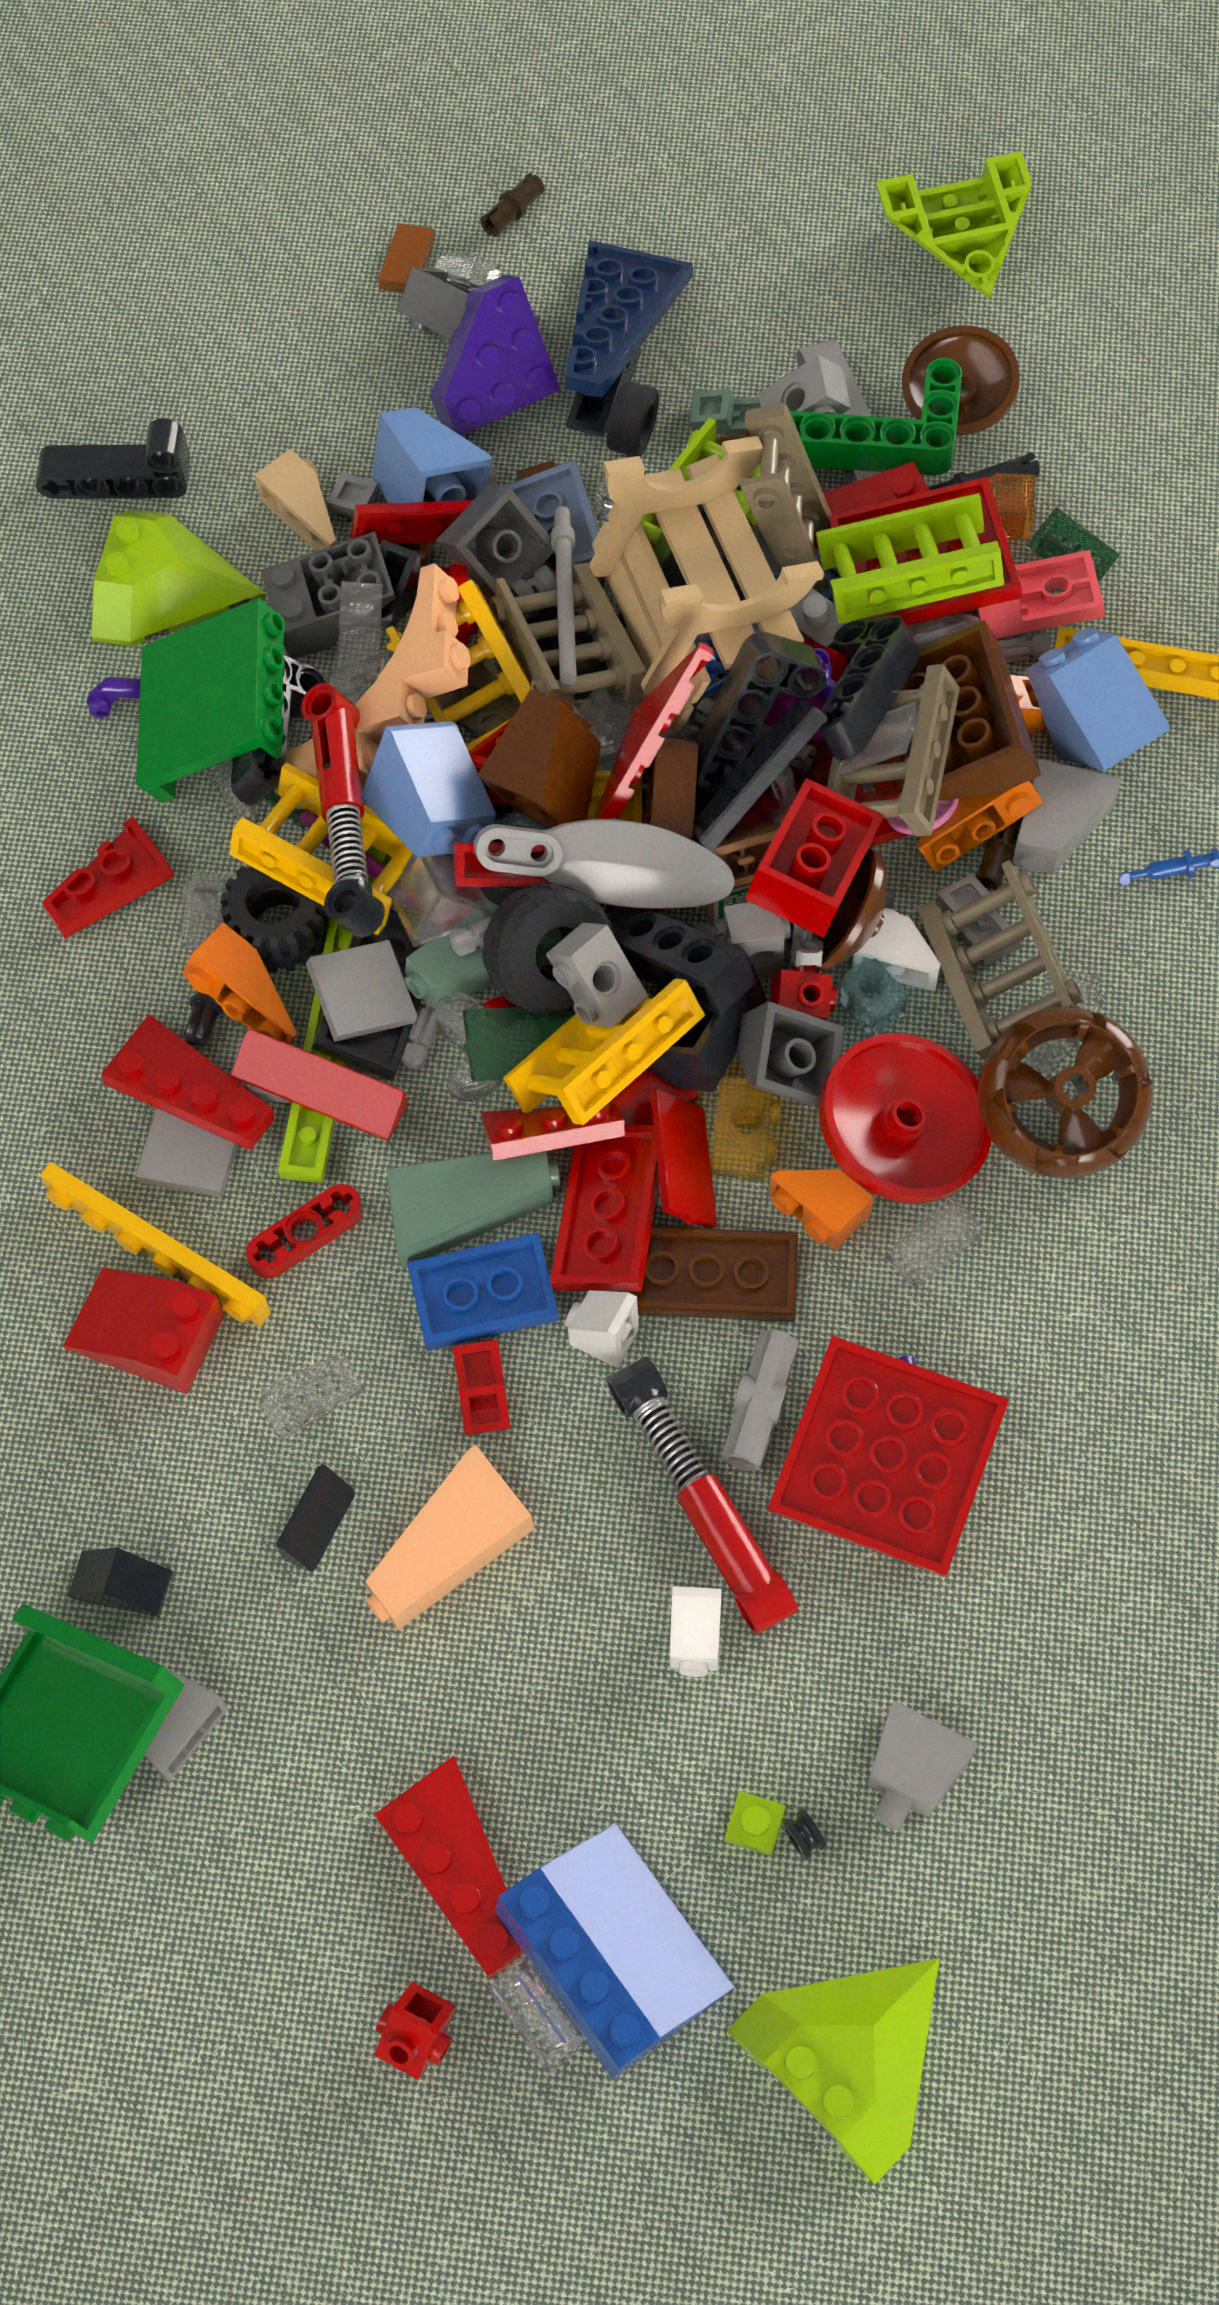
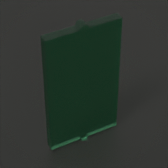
(503, 1038)

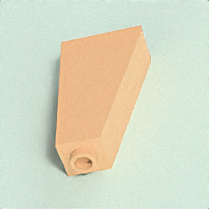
(449, 1540)

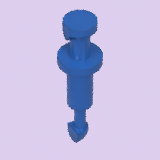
(1174, 866)

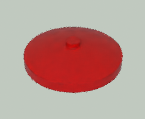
(904, 1118)

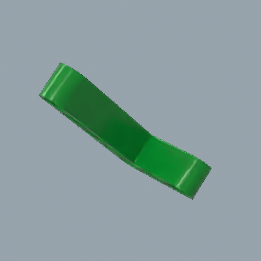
(887, 442)

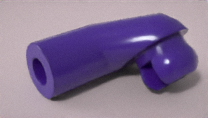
(109, 691)

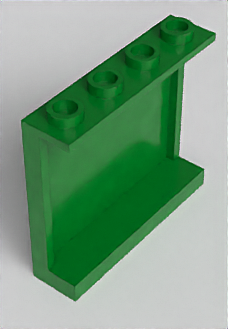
(210, 696)
(75, 1723)

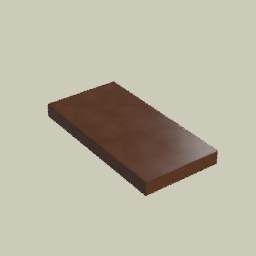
(720, 1274)

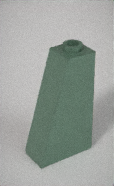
(438, 971)
(463, 1198)

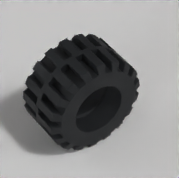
(281, 942)

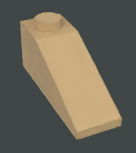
(294, 494)

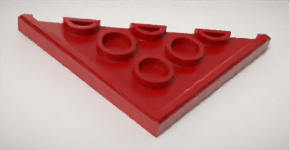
(642, 738)

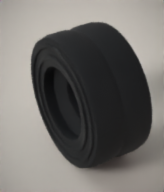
(632, 418)

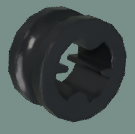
(804, 1834)

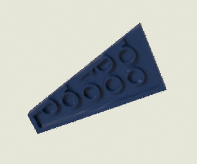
(617, 310)

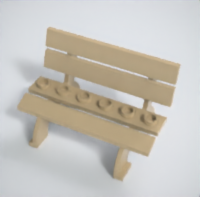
(669, 619)

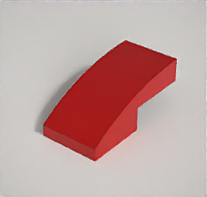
(481, 1387)

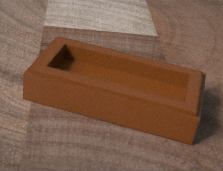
(408, 249)

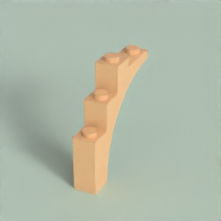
(423, 666)

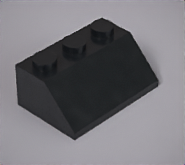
(709, 1046)

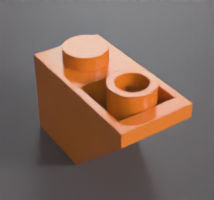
(823, 1200)

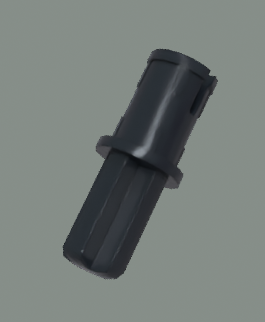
(201, 1019)

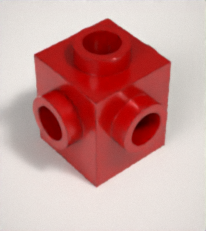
(791, 986)
(409, 2040)

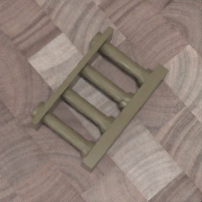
(787, 492)
(595, 618)
(927, 757)
(959, 961)

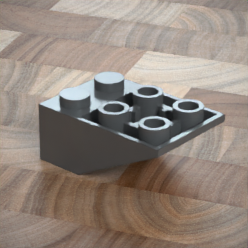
(309, 590)

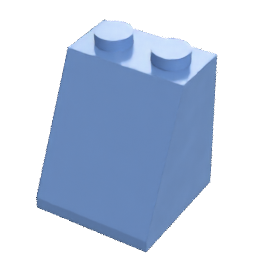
(426, 460)
(1095, 700)
(427, 788)

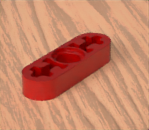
(270, 1238)

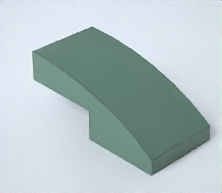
(723, 408)

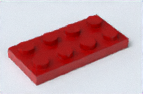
(608, 1214)

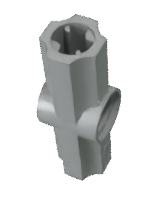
(760, 1400)

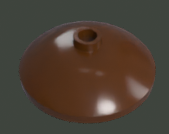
(987, 369)
(858, 914)

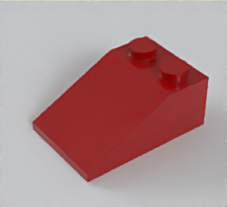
(814, 857)
(147, 1327)

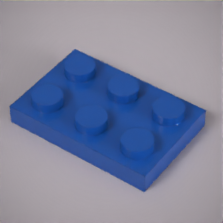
(483, 1291)

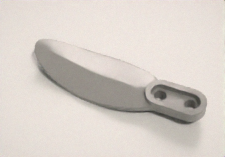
(613, 862)

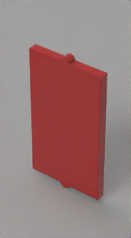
(683, 1159)

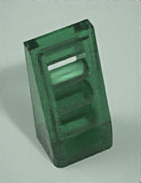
(1069, 530)

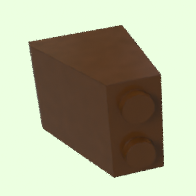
(545, 761)

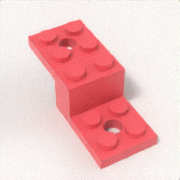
(1044, 610)

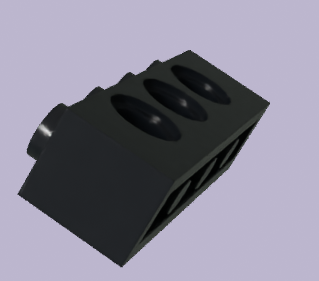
(670, 950)

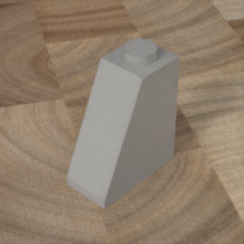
(1071, 810)

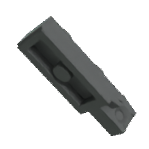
(804, 947)

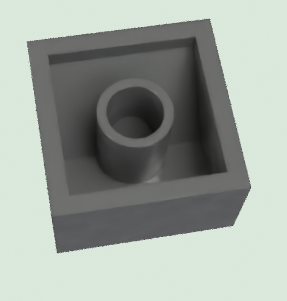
(496, 539)
(788, 1051)

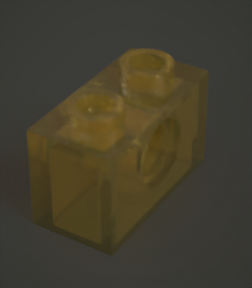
(741, 1153)

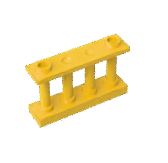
(491, 645)
(294, 863)
(595, 1063)

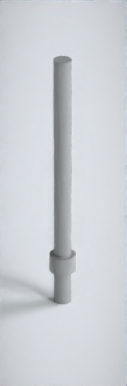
(563, 543)

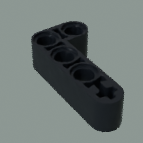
(118, 471)
(877, 667)
(723, 754)
(257, 772)

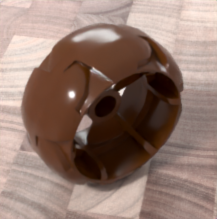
(1082, 1144)

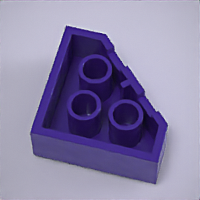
(493, 359)

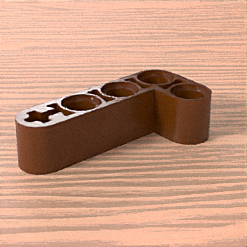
(672, 786)

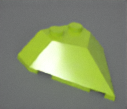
(964, 221)
(159, 579)
(850, 2055)

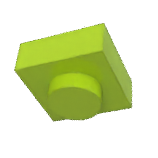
(755, 1823)

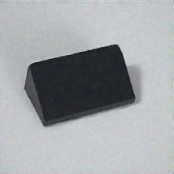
(315, 1519)

